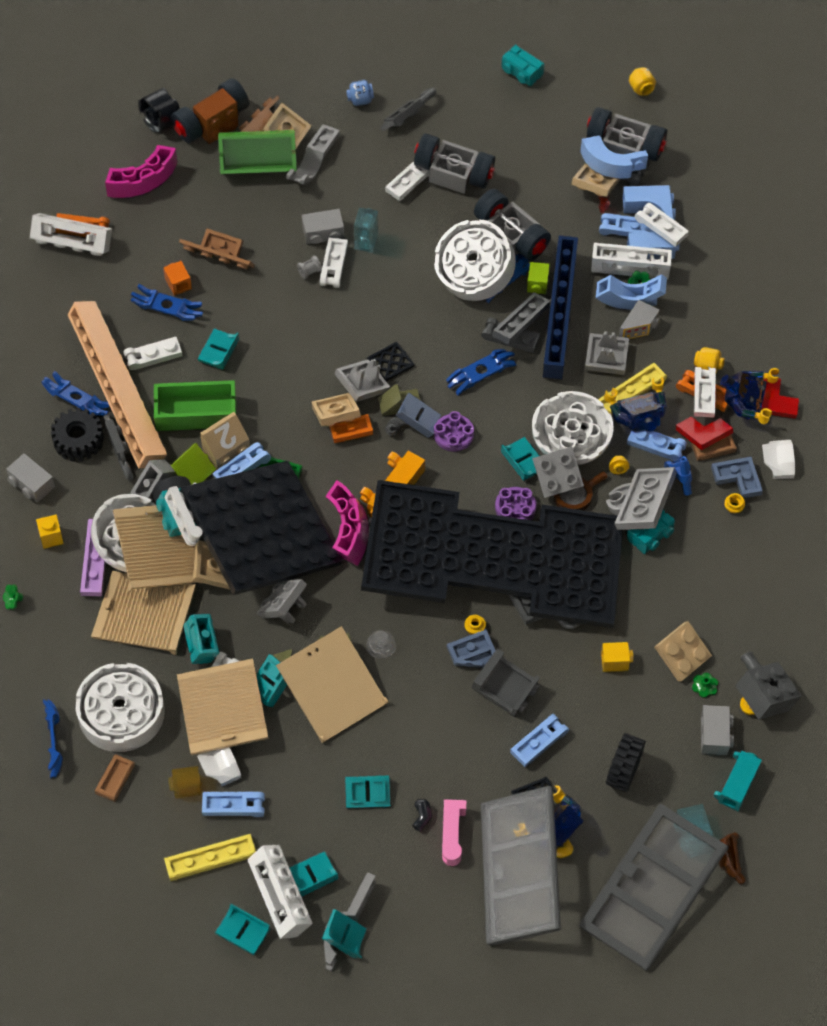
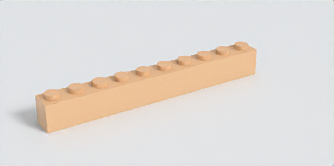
(116, 383)

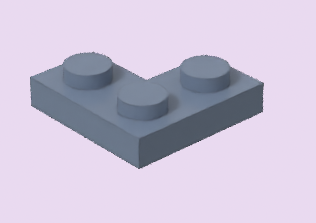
(738, 471)

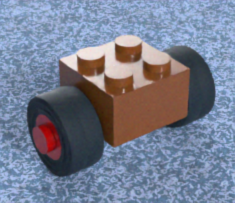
(212, 115)

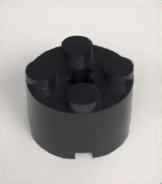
(158, 109)

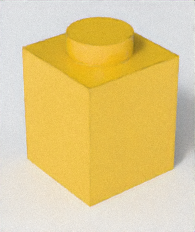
(49, 531)
(616, 656)

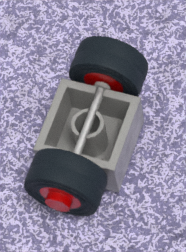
(626, 134)
(453, 164)
(520, 228)

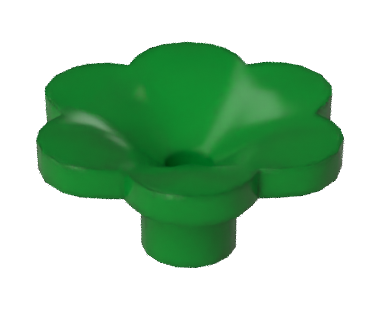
(637, 275)
(12, 596)
(705, 685)

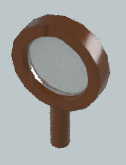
(580, 497)

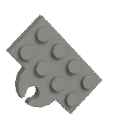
(642, 500)

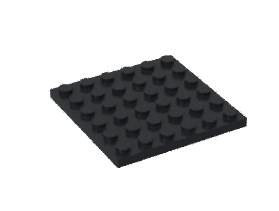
(260, 527)

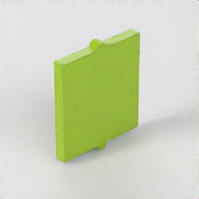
(194, 465)

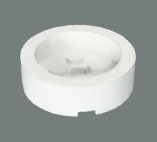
(477, 278)
(120, 727)

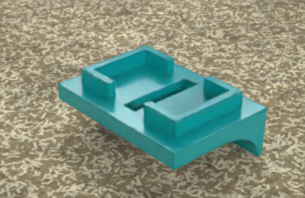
(222, 341)
(516, 452)
(269, 693)
(378, 791)
(321, 869)
(233, 924)
(353, 935)

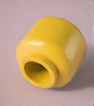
(642, 81)
(709, 358)

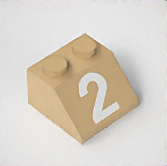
(224, 440)

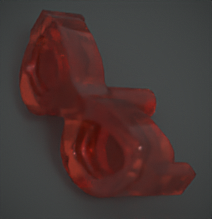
(604, 203)

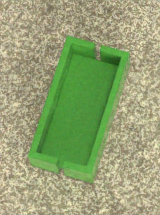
(257, 151)
(193, 404)

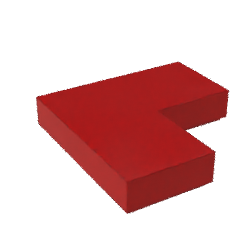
(779, 405)
(702, 435)

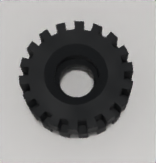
(81, 446)
(625, 762)

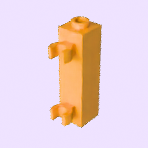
(405, 471)

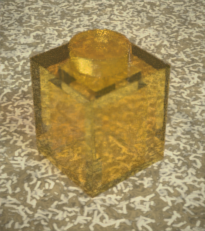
(185, 782)

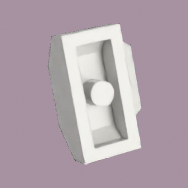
(780, 458)
(220, 765)

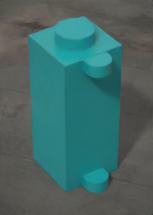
(739, 780)

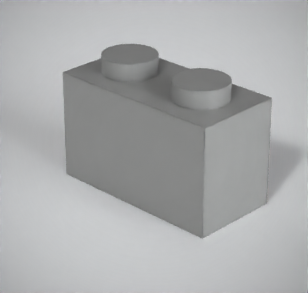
(322, 225)
(30, 478)
(716, 730)

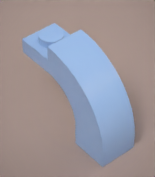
(610, 163)
(625, 295)

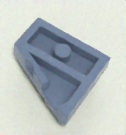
(472, 650)

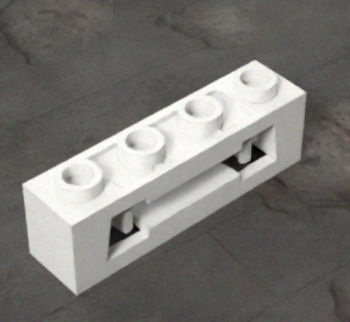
(40, 228)
(630, 259)
(280, 891)

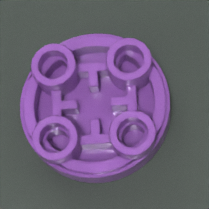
(453, 432)
(516, 503)

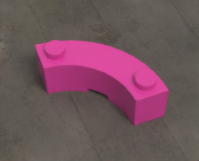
(142, 179)
(354, 528)

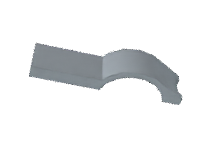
(314, 155)
(353, 912)

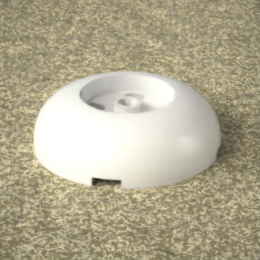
(574, 410)
(104, 528)

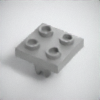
(607, 353)
(362, 379)
(558, 472)
(281, 599)

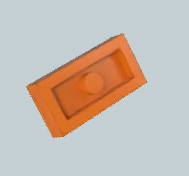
(352, 429)

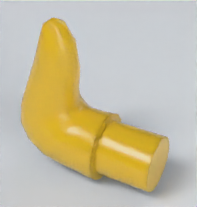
(566, 850)

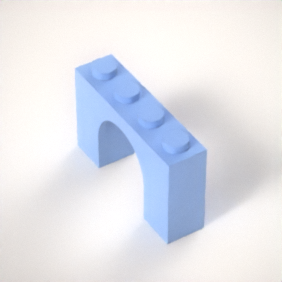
(634, 200)

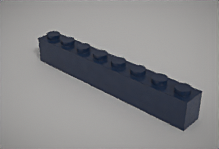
(560, 307)

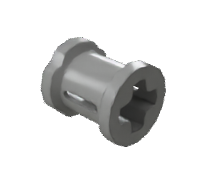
(309, 267)

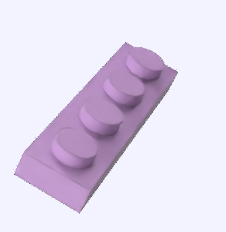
(93, 568)

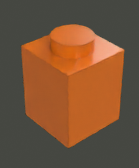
(177, 278)

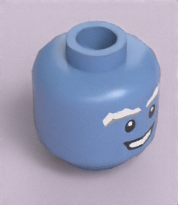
(360, 93)

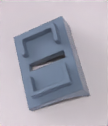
(427, 419)

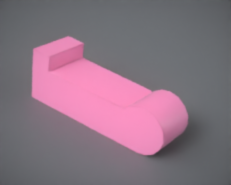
(450, 848)

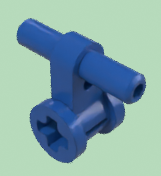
(683, 473)

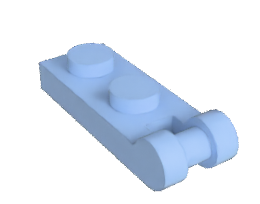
(622, 226)
(657, 444)
(244, 461)
(539, 740)
(232, 804)

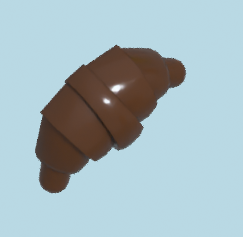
(730, 860)

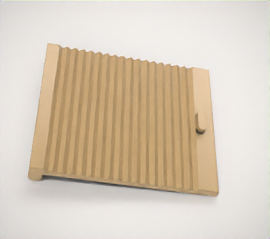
(149, 551)
(145, 615)
(331, 684)
(222, 706)

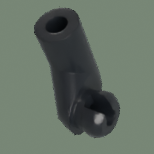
(425, 814)

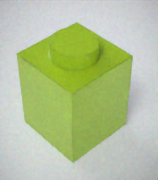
(538, 278)

